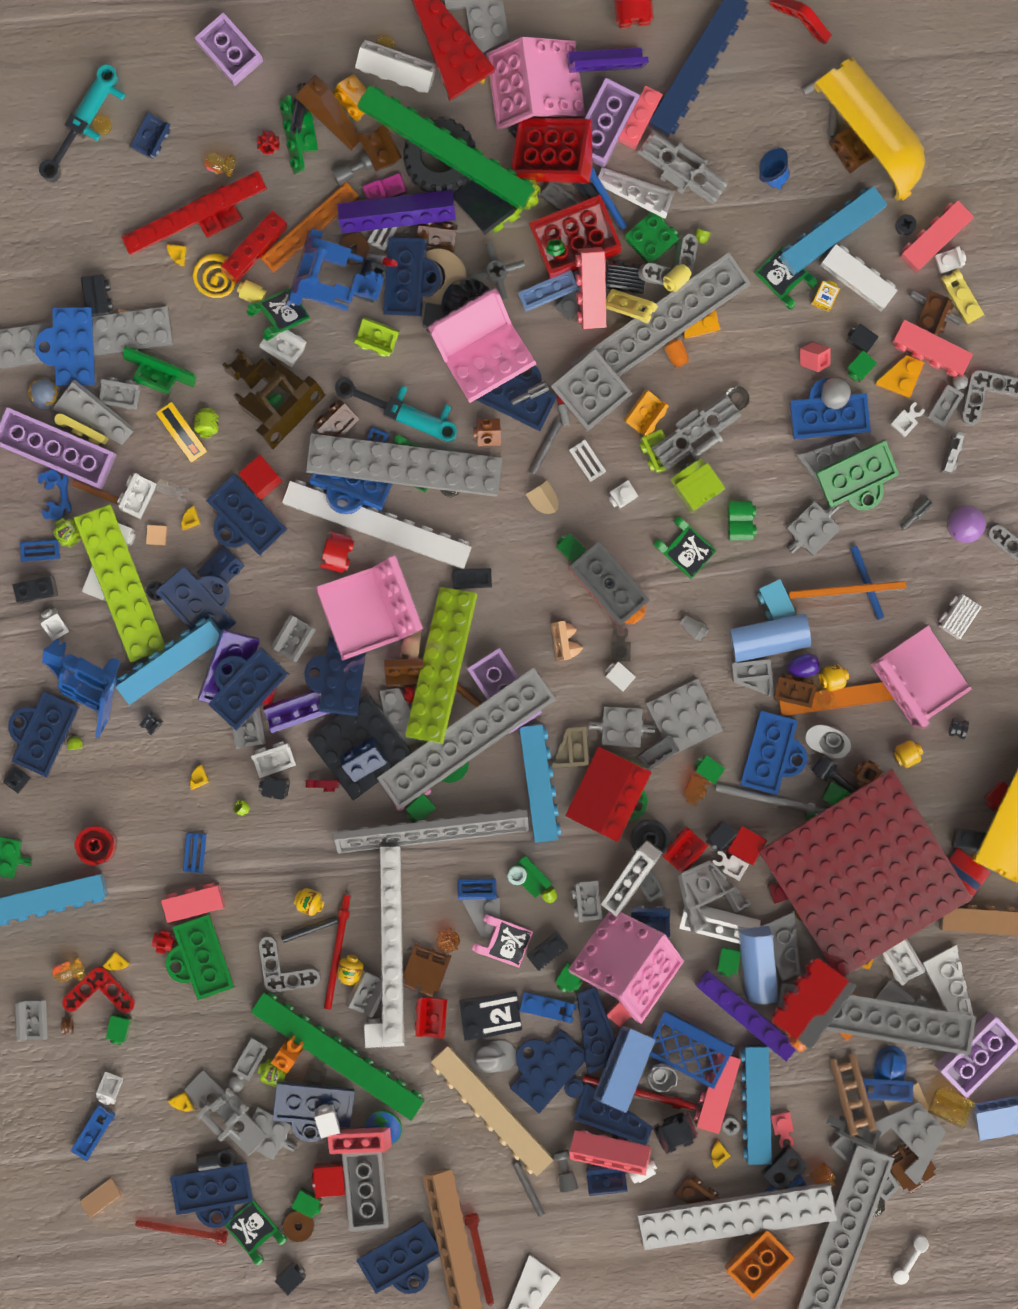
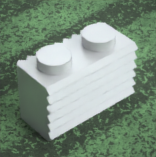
(959, 616)

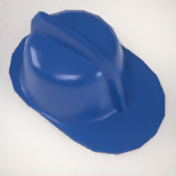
(774, 168)
(890, 1064)

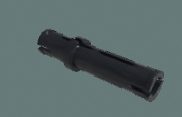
(298, 113)

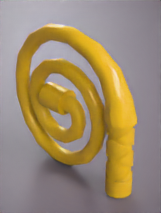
(214, 279)

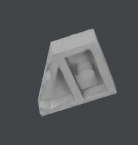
(955, 446)
(754, 675)
(478, 909)

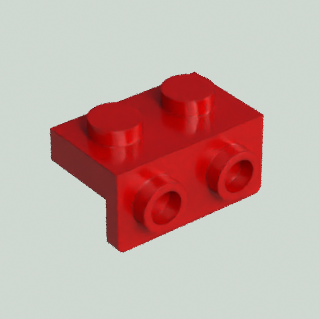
(684, 850)
(431, 1017)

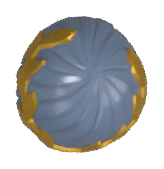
(43, 392)

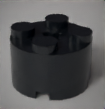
(650, 827)
(675, 1131)

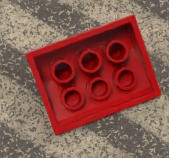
(553, 150)
(579, 228)
(608, 794)

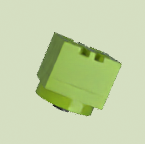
(697, 484)

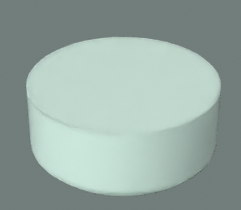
(516, 875)

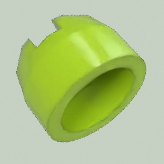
(702, 236)
(74, 743)
(241, 807)
(549, 895)

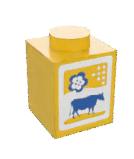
(825, 295)

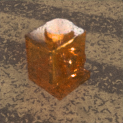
(695, 790)
(823, 1175)

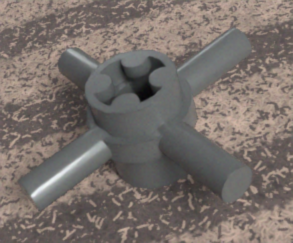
(494, 262)

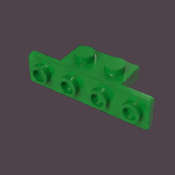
(297, 143)
(157, 373)

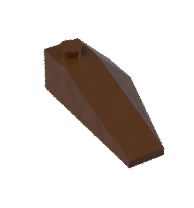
(323, 105)

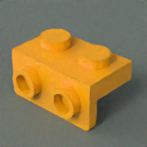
(349, 94)
(646, 413)

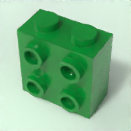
(651, 238)

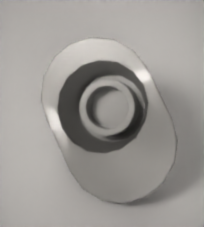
(828, 740)
(493, 1056)

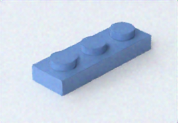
(548, 290)

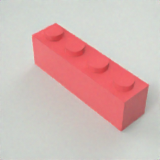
(937, 236)
(591, 288)
(932, 349)
(716, 1100)
(610, 1152)

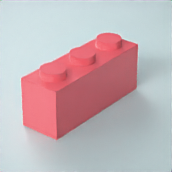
(640, 118)
(193, 902)
(360, 1140)

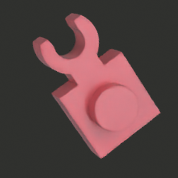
(782, 1125)

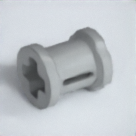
(735, 1128)

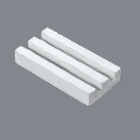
(377, 243)
(578, 447)

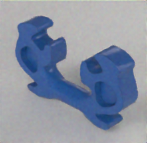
(52, 478)

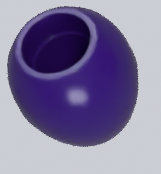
(804, 666)

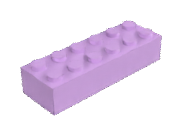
(55, 448)

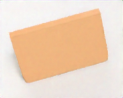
(100, 1198)

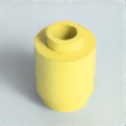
(676, 277)
(251, 292)

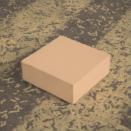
(156, 535)

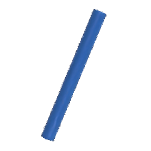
(607, 200)
(866, 580)

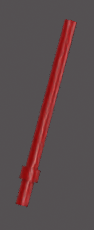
(343, 915)
(676, 1102)

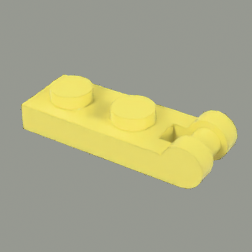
(962, 297)
(630, 305)
(80, 429)

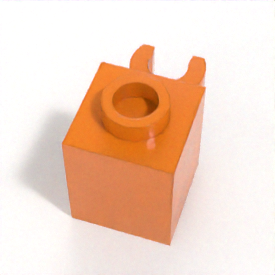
(287, 1055)

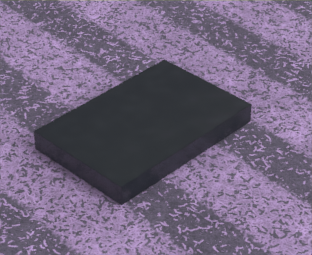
(482, 206)

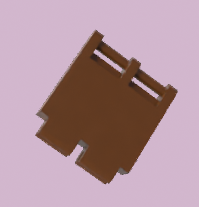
(425, 970)
(902, 1162)

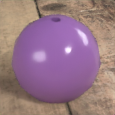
(966, 524)

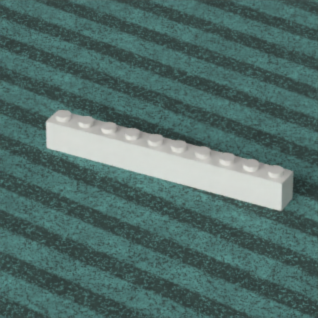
(380, 526)
(392, 945)

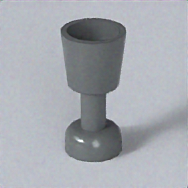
(345, 172)
(566, 1179)

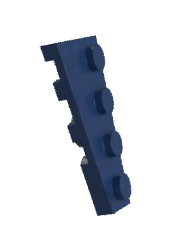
(595, 1030)
(611, 1119)

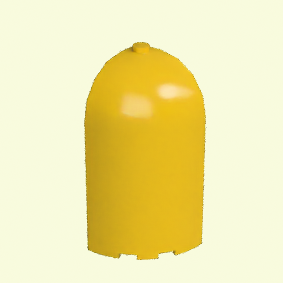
(876, 124)
(1000, 844)

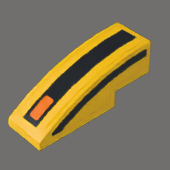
(181, 432)

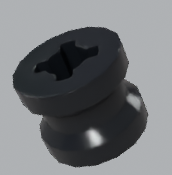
(902, 227)
(151, 591)
(151, 723)
(958, 728)

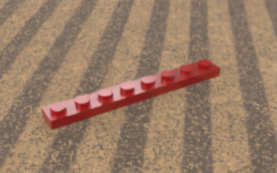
(194, 212)

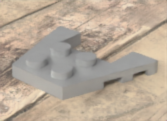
(485, 21)
(703, 886)
(919, 1132)

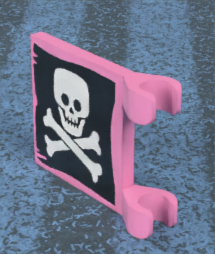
(506, 943)

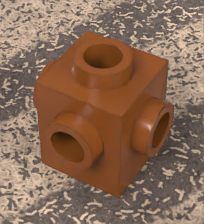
(488, 432)
(870, 766)

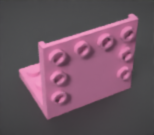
(534, 81)
(481, 345)
(369, 609)
(921, 677)
(628, 962)

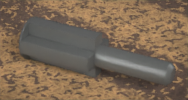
(532, 392)
(918, 512)

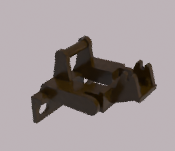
(257, 406)

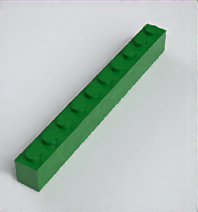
(445, 147)
(338, 1056)

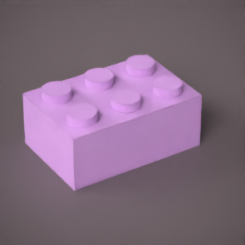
(229, 49)

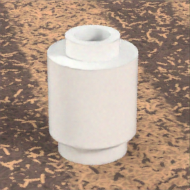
(650, 1172)

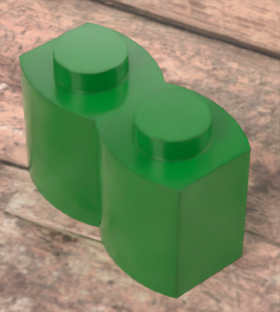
(741, 521)

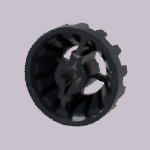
(458, 294)

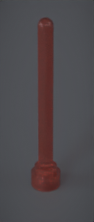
(472, 1222)
(218, 1237)

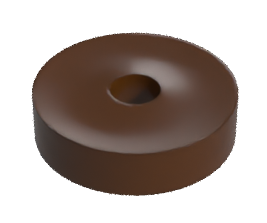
(357, 240)
(292, 1232)

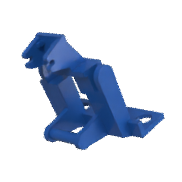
(308, 287)
(95, 677)

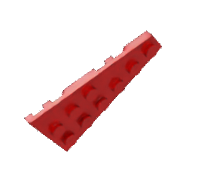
(452, 49)

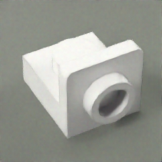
(950, 260)
(622, 495)
(53, 623)
(109, 1088)

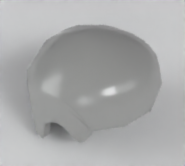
(835, 393)
(662, 1077)

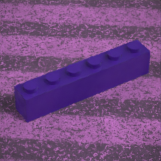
(396, 211)
(745, 1015)

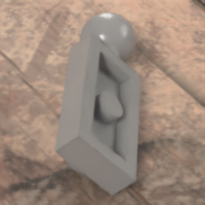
(948, 401)
(247, 1064)

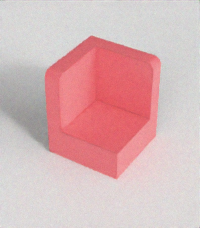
(815, 356)
(618, 1013)

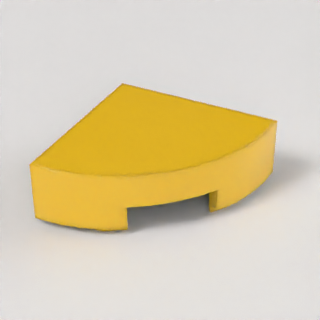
(177, 253)
(190, 519)
(198, 777)
(116, 962)
(181, 1102)
(719, 1154)

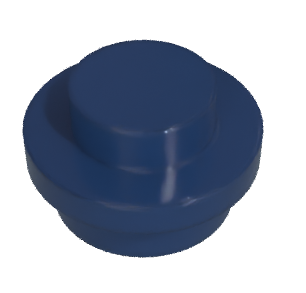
(573, 1087)

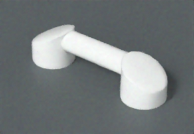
(920, 1245)

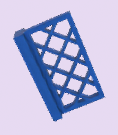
(697, 1034)

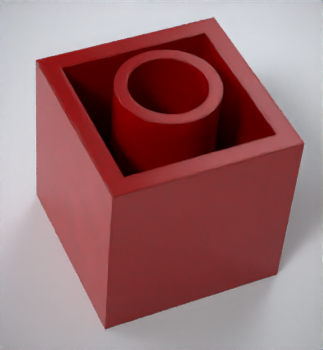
(260, 477)
(747, 845)
(329, 1179)

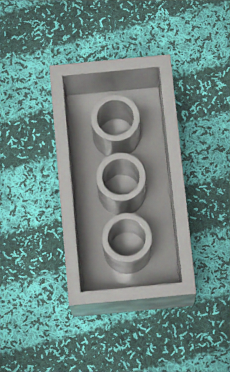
(366, 1191)

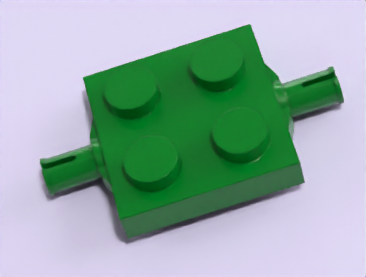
(11, 857)

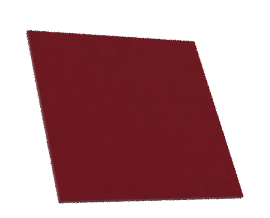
(865, 874)

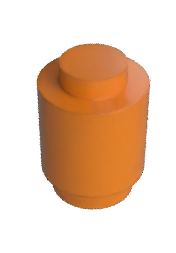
(676, 353)

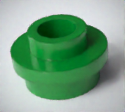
(555, 247)

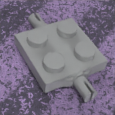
(813, 528)
(622, 727)
(275, 1131)

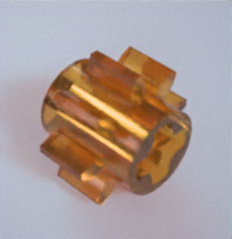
(448, 940)

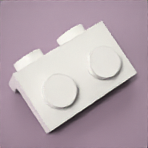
(285, 347)
(136, 496)
(274, 759)
(903, 962)

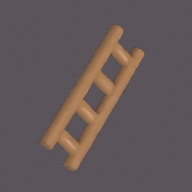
(862, 1102)

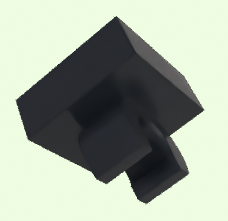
(16, 780)

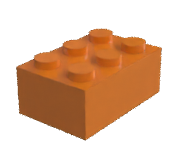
(759, 1262)

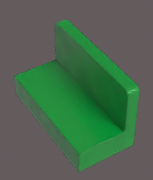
(535, 881)

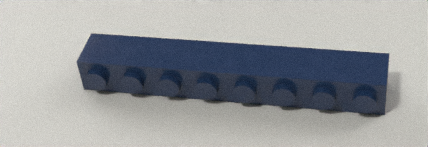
(697, 66)

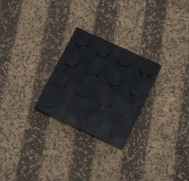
(348, 732)

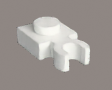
(905, 421)
(733, 866)

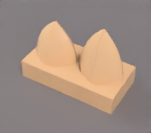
(563, 648)

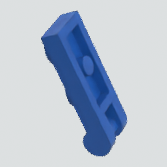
(547, 1007)
(889, 1090)
(92, 1133)

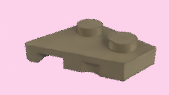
(573, 749)

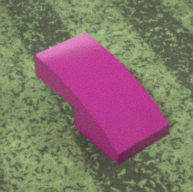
(385, 188)

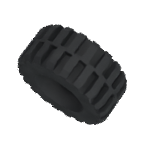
(432, 180)

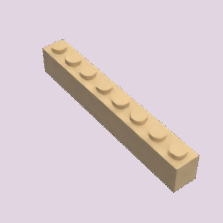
(492, 1110)

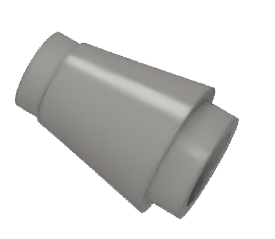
(695, 628)

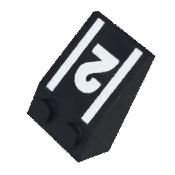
(490, 1015)

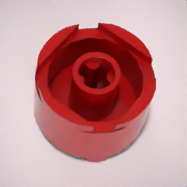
(633, 12)
(336, 552)
(106, 841)

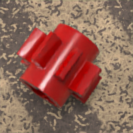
(268, 142)
(162, 941)

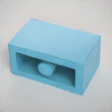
(776, 601)

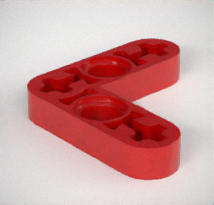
(806, 16)
(102, 985)

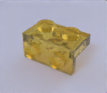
(951, 1106)

